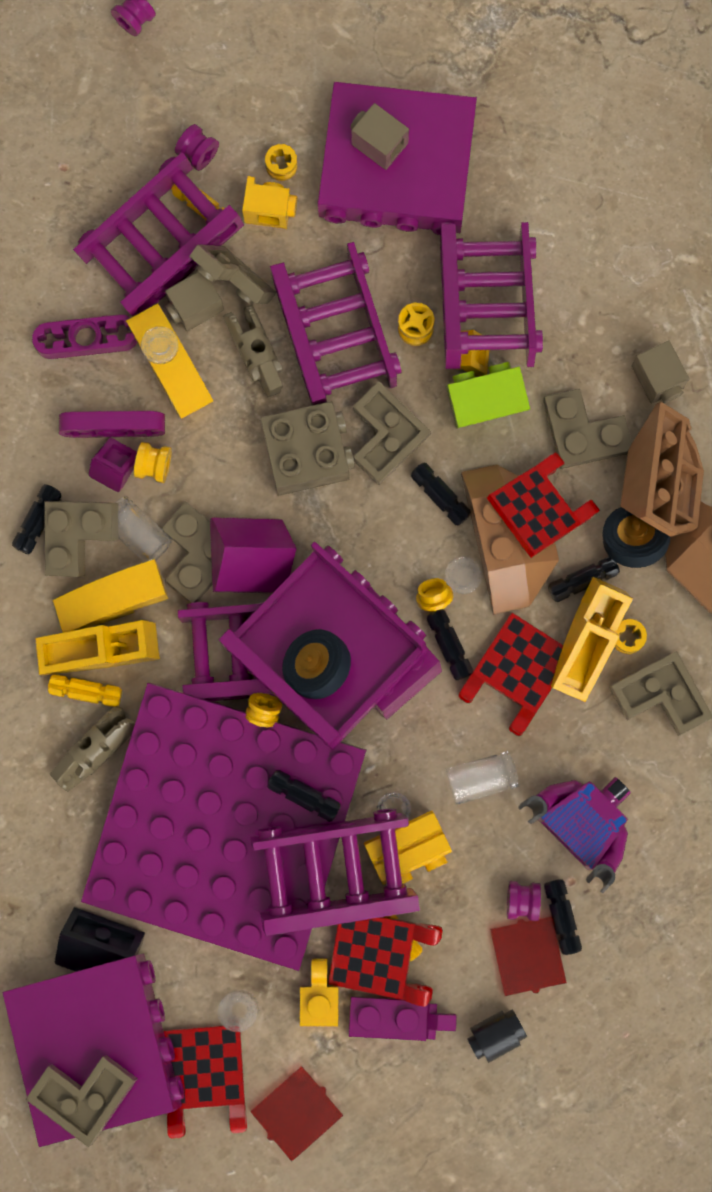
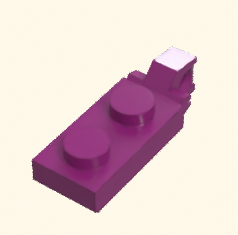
(397, 1019)

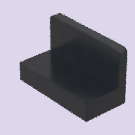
(94, 941)

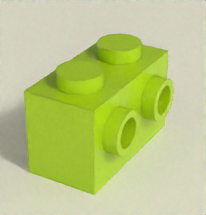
(487, 396)

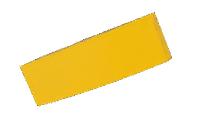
(177, 376)
(111, 597)
(590, 638)
(97, 648)

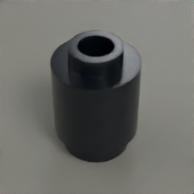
(496, 1035)

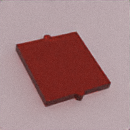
(528, 956)
(296, 1113)

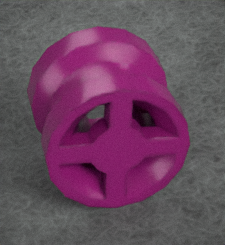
(133, 15)
(197, 147)
(523, 901)

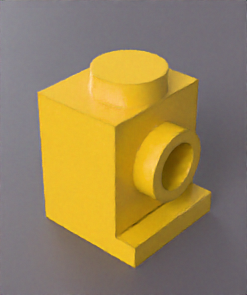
(268, 204)

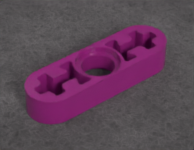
(60, 347)
(111, 424)

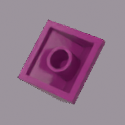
(250, 554)

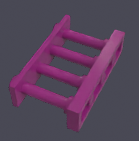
(165, 272)
(457, 311)
(311, 351)
(203, 686)
(358, 903)

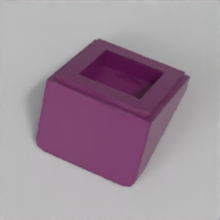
(113, 464)

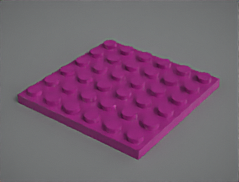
(185, 818)

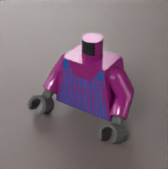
(585, 823)

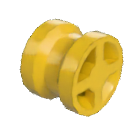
(416, 316)
(152, 462)

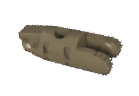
(262, 365)
(93, 748)

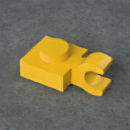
(319, 1002)

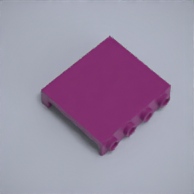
(424, 181)
(329, 599)
(94, 1015)

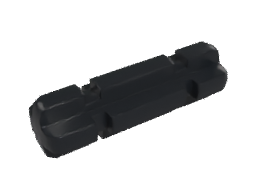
(440, 493)
(35, 520)
(580, 580)
(449, 644)
(303, 795)
(563, 917)

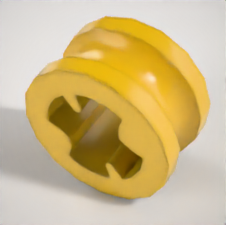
(273, 169)
(638, 643)
(263, 709)

